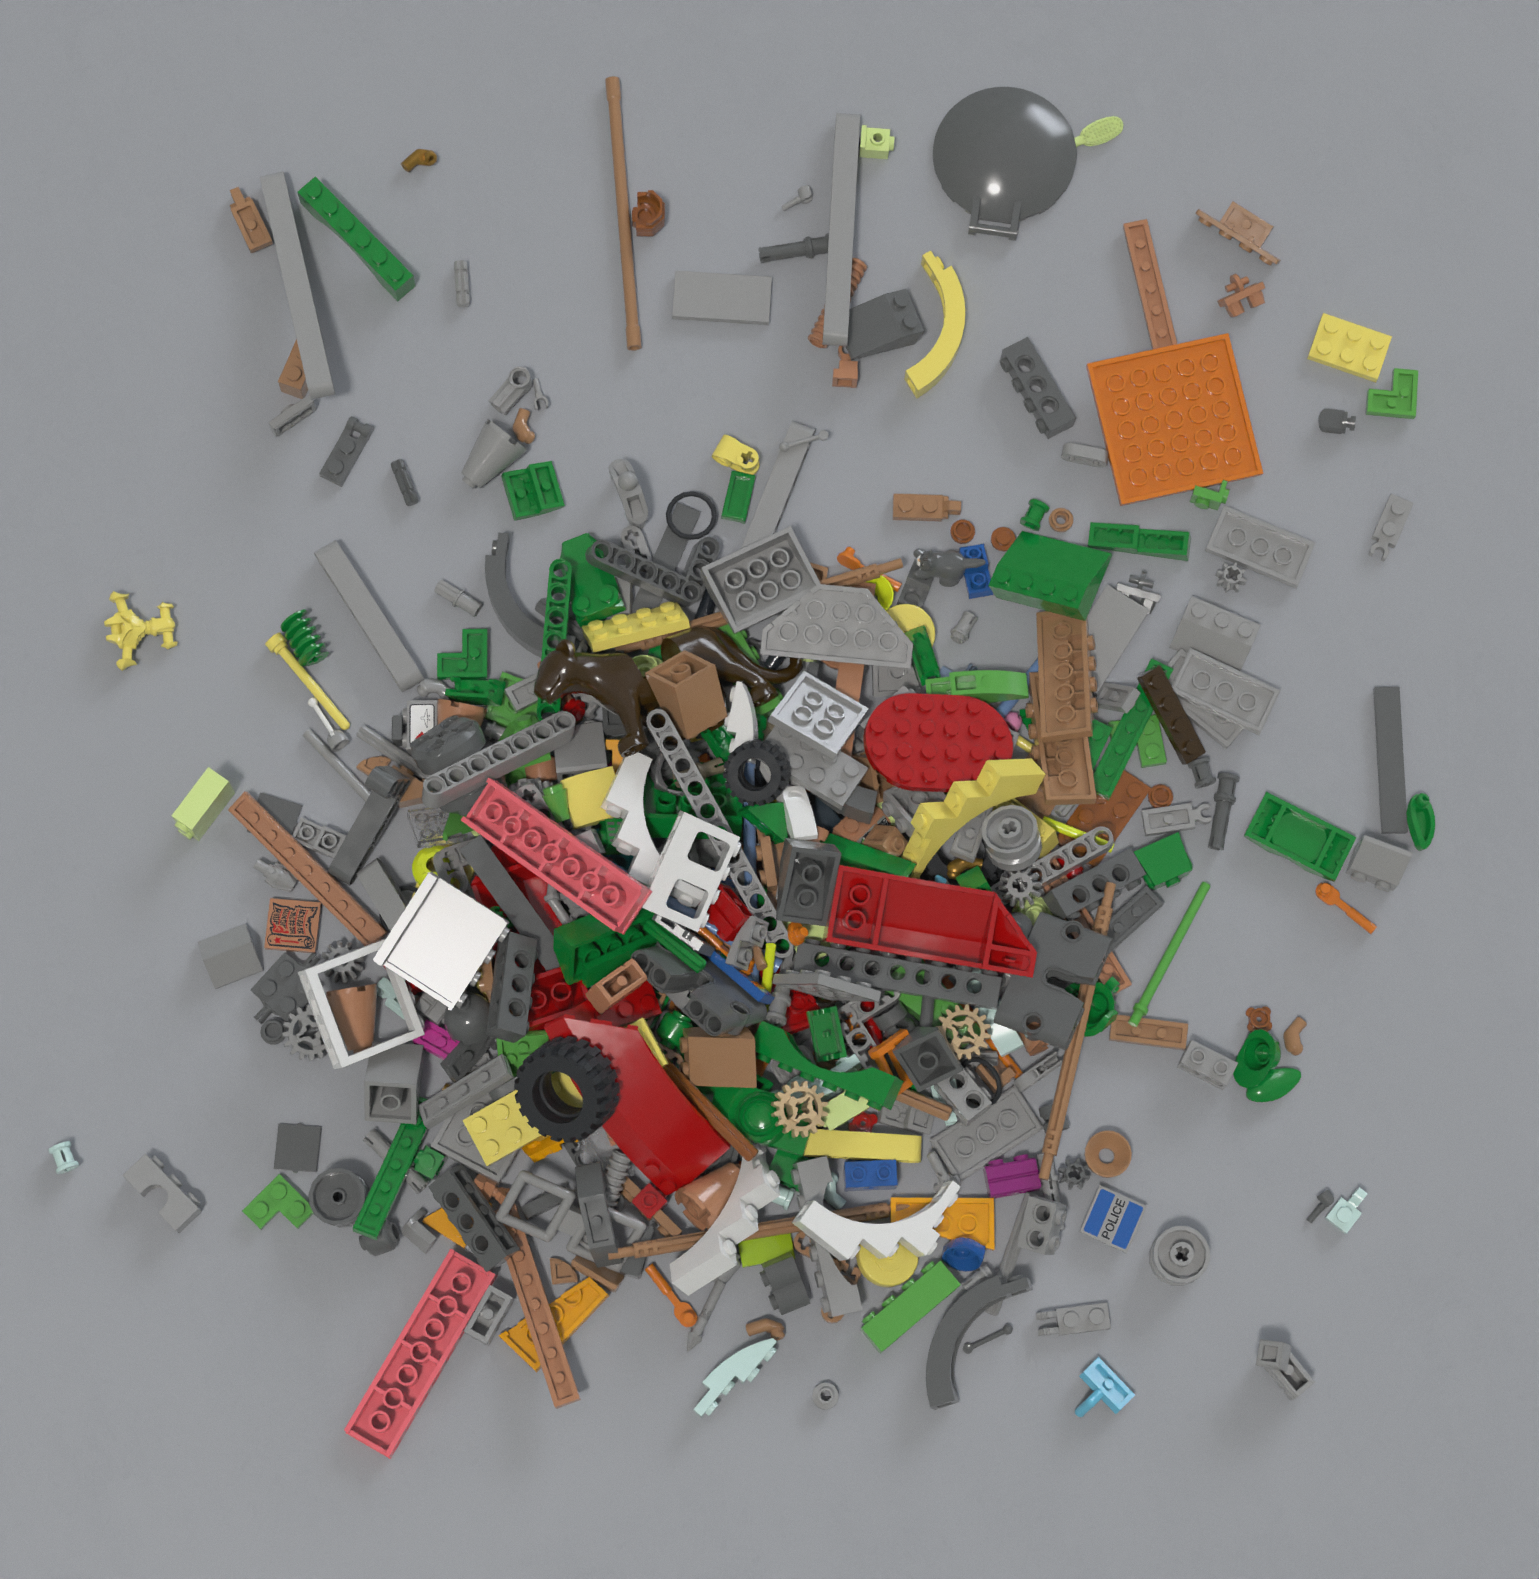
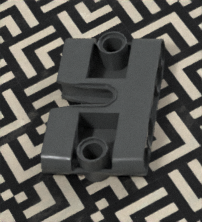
(715, 1000)
(1040, 1002)

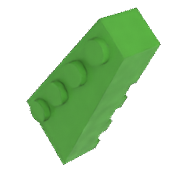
(913, 1006)

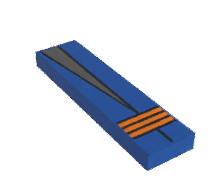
(745, 981)

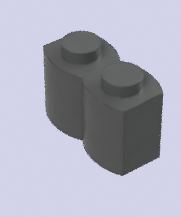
(785, 1284)

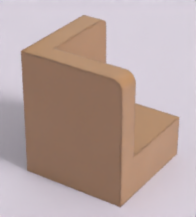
(1006, 1075)

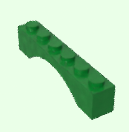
(362, 242)
(870, 1084)

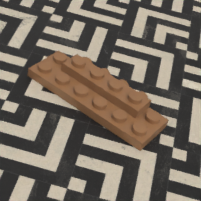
(1065, 677)
(1064, 762)

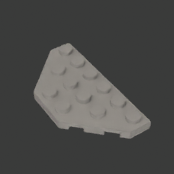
(838, 627)

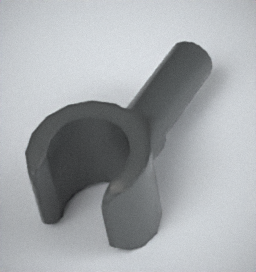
(1326, 1200)

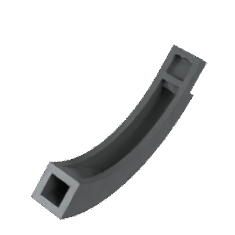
(511, 617)
(952, 1328)

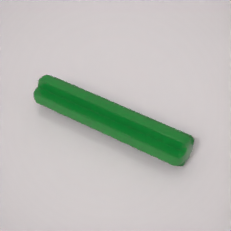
(675, 945)

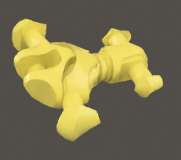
(129, 629)

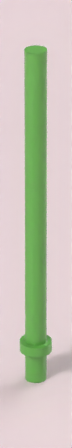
(1140, 1008)

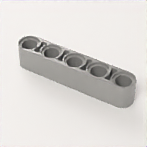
(383, 891)

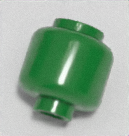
(672, 1027)

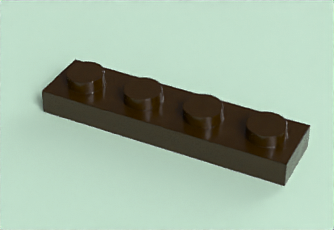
(1171, 715)

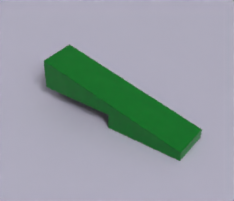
(1140, 541)

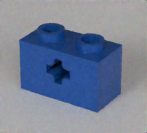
(870, 1175)

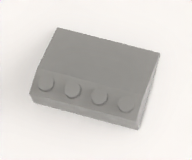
(759, 579)

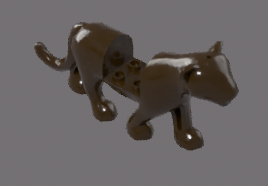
(624, 691)

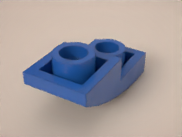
(976, 578)

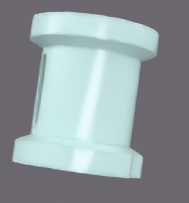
(57, 1150)
(785, 1197)

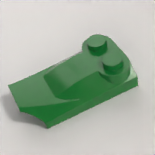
(593, 591)

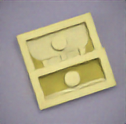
(586, 795)

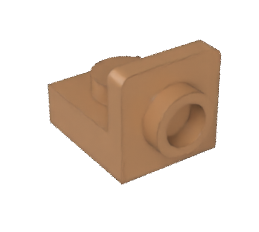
(886, 839)

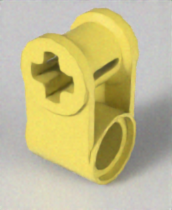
(734, 453)

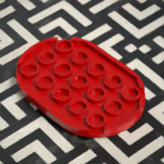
(934, 740)

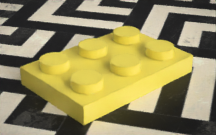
(1349, 347)

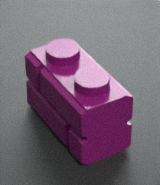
(1011, 1177)

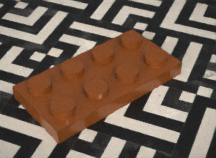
(1107, 813)

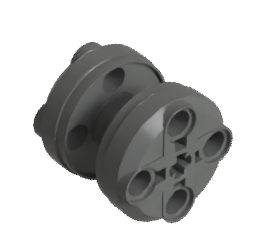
(446, 745)

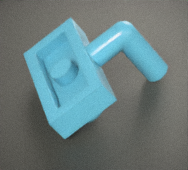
(1105, 1387)

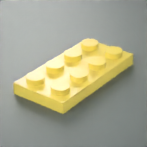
(635, 627)

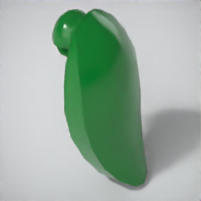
(1421, 821)
(1274, 1085)

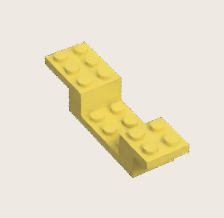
(503, 1129)

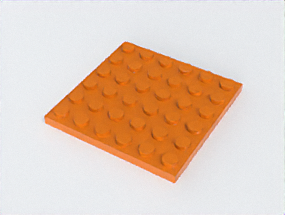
(1174, 419)

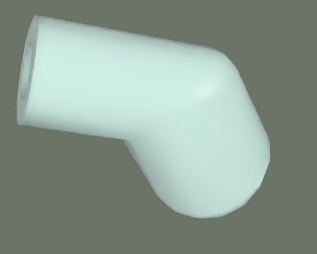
(831, 1196)

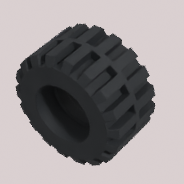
(741, 787)

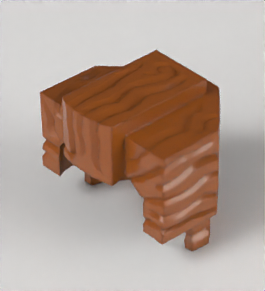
(649, 214)

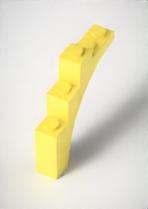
(965, 800)

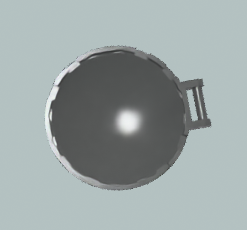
(1004, 157)

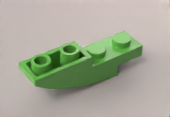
(982, 684)

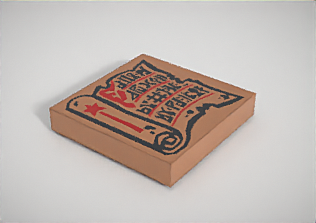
(292, 925)

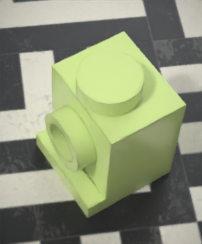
(870, 148)

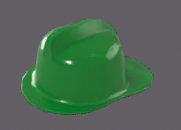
(1256, 1058)

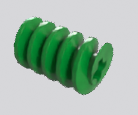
(302, 639)

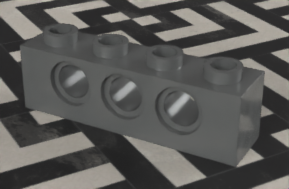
(1025, 354)
(1124, 866)
(501, 1022)
(473, 1204)

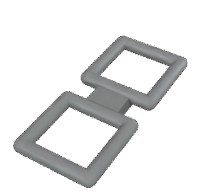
(566, 1219)

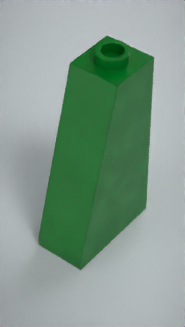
(868, 858)

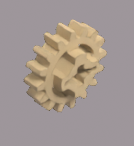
(956, 1043)
(790, 1104)

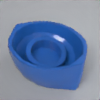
(963, 1254)

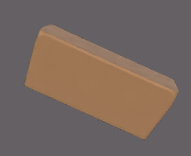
(602, 1275)

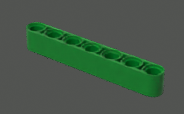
(551, 631)

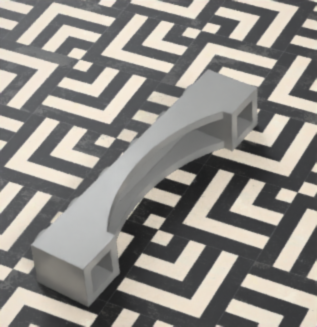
(838, 1293)

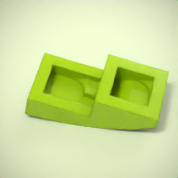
(761, 1250)

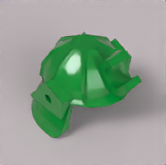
(1102, 1008)

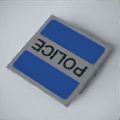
(1113, 1219)

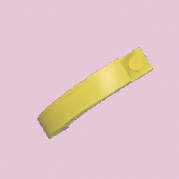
(938, 361)

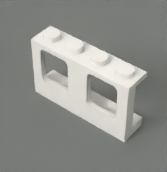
(675, 865)

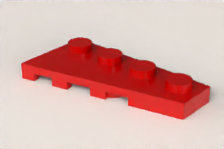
(637, 1005)

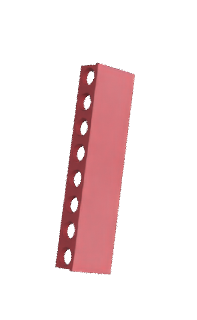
(557, 856)
(419, 1354)

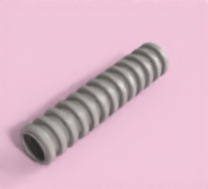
(614, 1179)

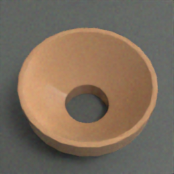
(1114, 1142)

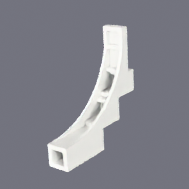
(626, 801)
(737, 1221)
(843, 1236)

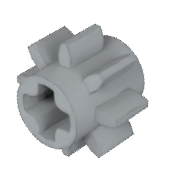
(1232, 571)

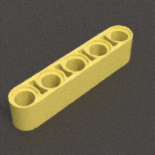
(864, 1146)

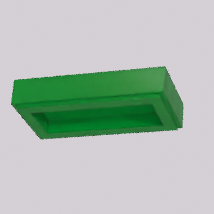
(738, 497)

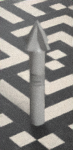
(694, 1337)

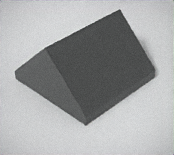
(926, 1057)

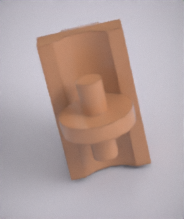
(1252, 293)

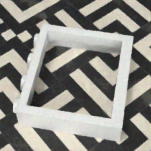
(326, 1021)

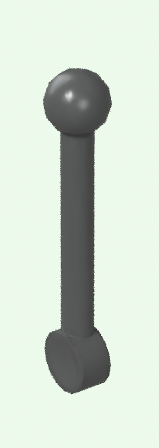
(968, 1348)

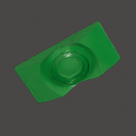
(1299, 837)
(751, 1114)

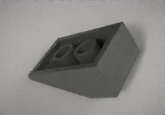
(883, 325)
(806, 881)

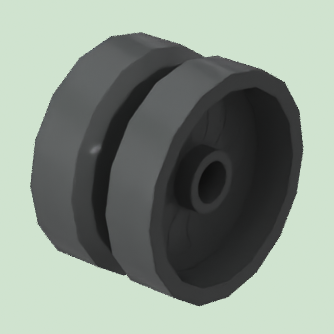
(324, 1196)

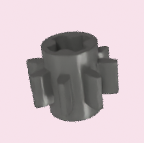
(1072, 1181)

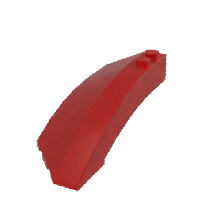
(927, 922)
(550, 991)
(653, 1117)

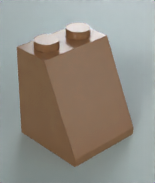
(688, 693)
(718, 1059)

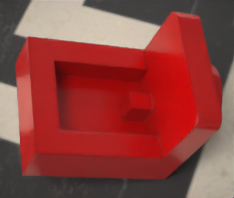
(650, 1200)

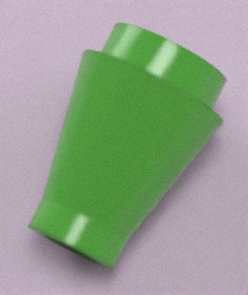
(556, 800)

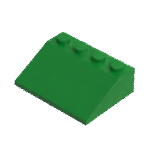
(1050, 575)
(663, 808)

